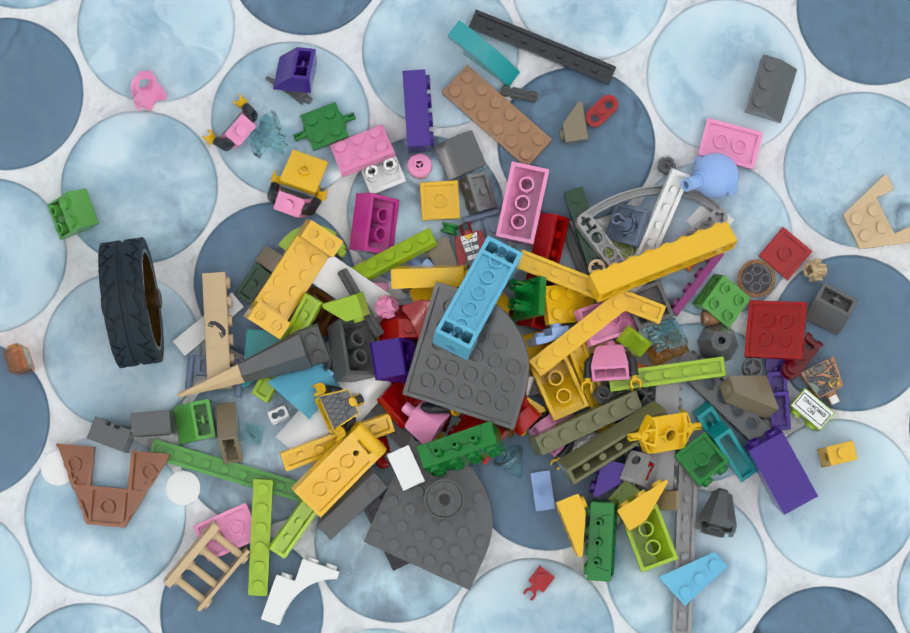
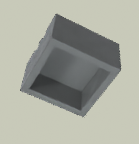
(655, 293)
(153, 423)
(111, 435)

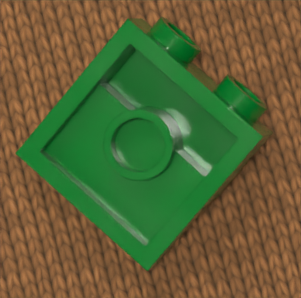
(702, 460)

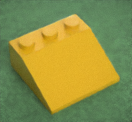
(573, 518)

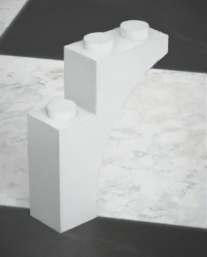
(286, 588)

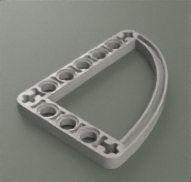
(652, 190)

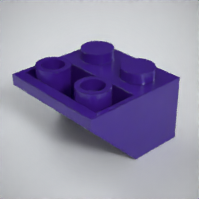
(296, 70)
(392, 359)
(606, 478)

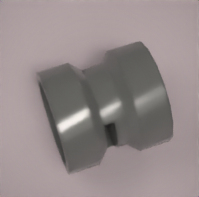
(752, 364)

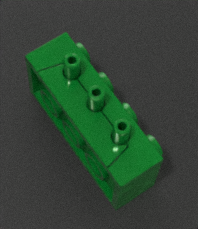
(461, 449)
(601, 540)

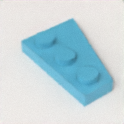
(693, 577)

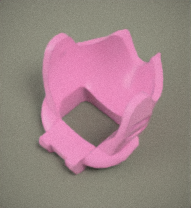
(148, 95)

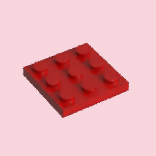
(775, 330)

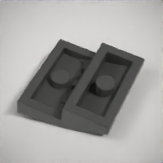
(460, 155)

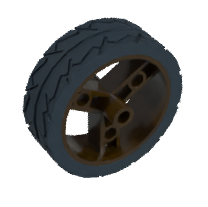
(131, 302)

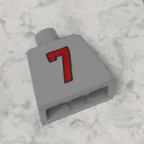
(640, 469)

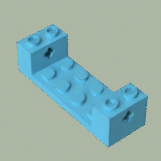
(476, 297)

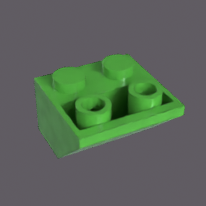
(72, 213)
(195, 421)

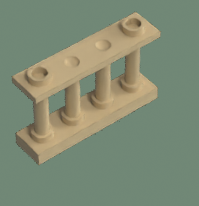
(187, 562)

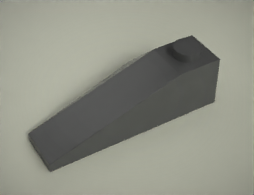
(352, 503)

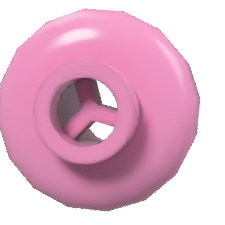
(421, 172)

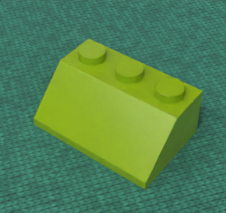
(651, 542)

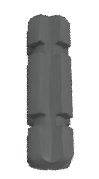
(519, 93)

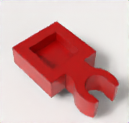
(540, 580)

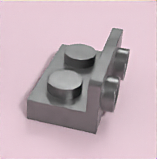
(477, 192)

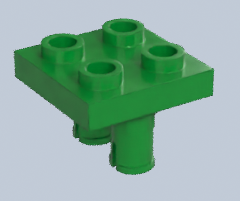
(528, 298)

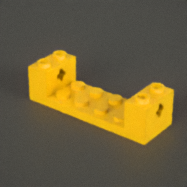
(292, 278)

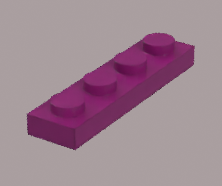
(690, 289)

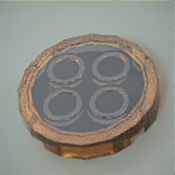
(756, 278)

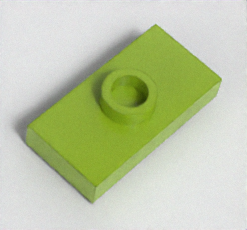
(624, 492)

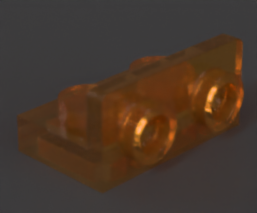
(660, 357)

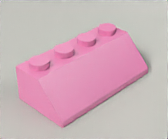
(522, 203)

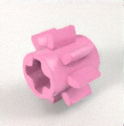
(386, 306)

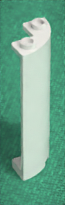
(302, 429)

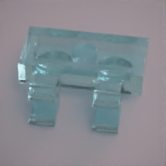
(670, 331)

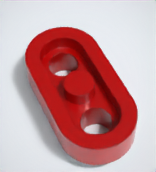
(601, 111)

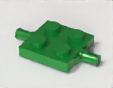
(324, 126)

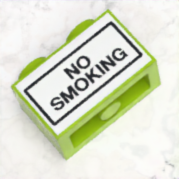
(811, 410)

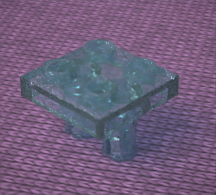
(267, 135)

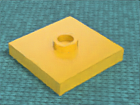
(303, 172)
(439, 200)

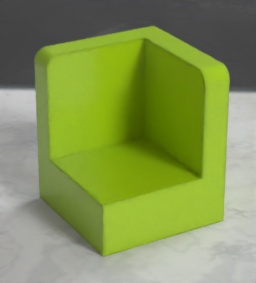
(634, 341)

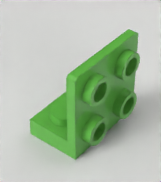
(722, 299)

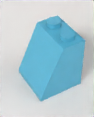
(297, 387)

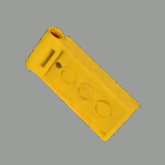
(339, 469)

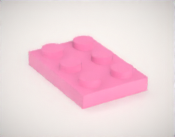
(732, 140)
(362, 150)
(611, 330)
(234, 526)

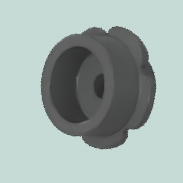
(662, 162)
(604, 392)

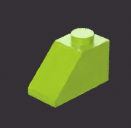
(349, 307)

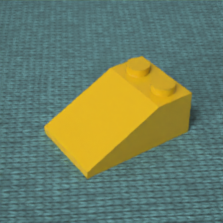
(560, 390)

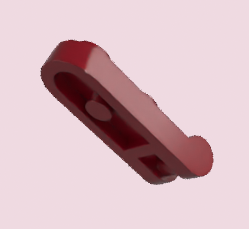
(792, 368)

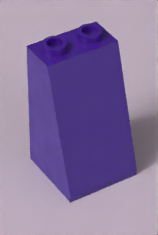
(780, 471)

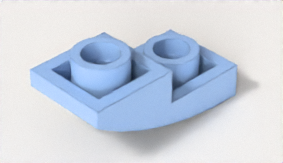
(548, 335)

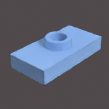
(542, 490)

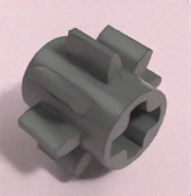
(644, 399)

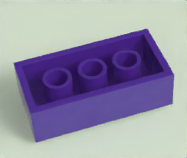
(416, 111)

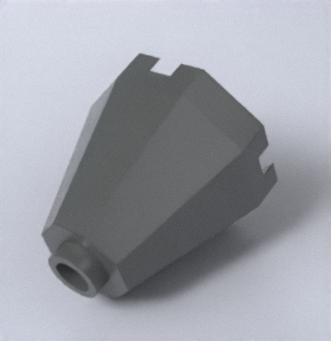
(709, 345)
(718, 515)

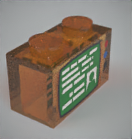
(18, 359)

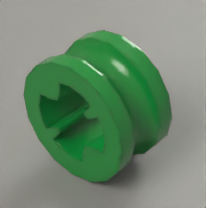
(449, 228)

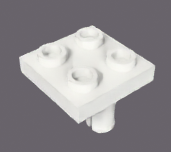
(383, 175)

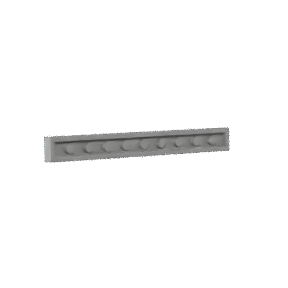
(684, 545)

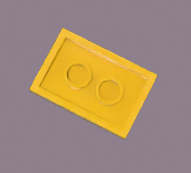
(562, 303)

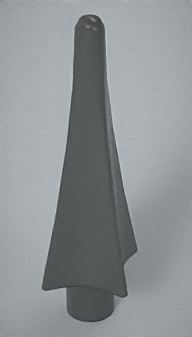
(300, 97)

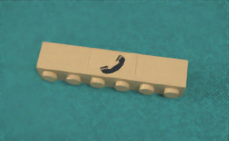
(217, 323)

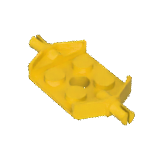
(654, 431)

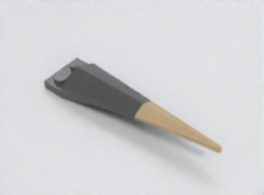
(290, 354)

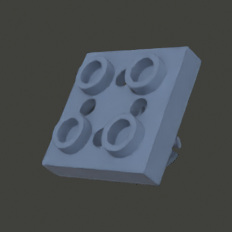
(622, 224)

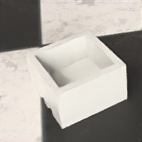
(406, 468)

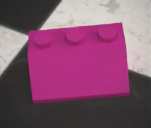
(373, 223)

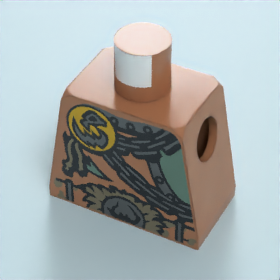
(823, 380)

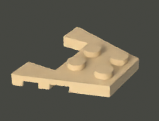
(869, 222)

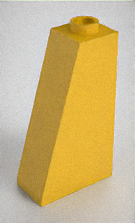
(427, 275)

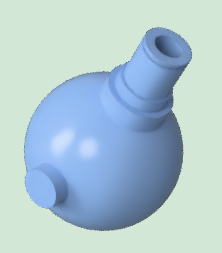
(713, 176)

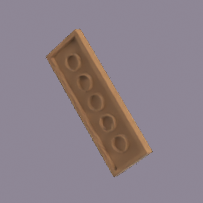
(496, 116)

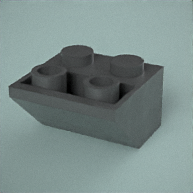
(830, 308)

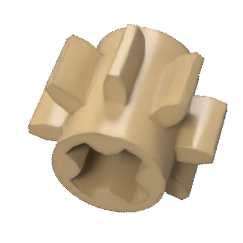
(815, 270)

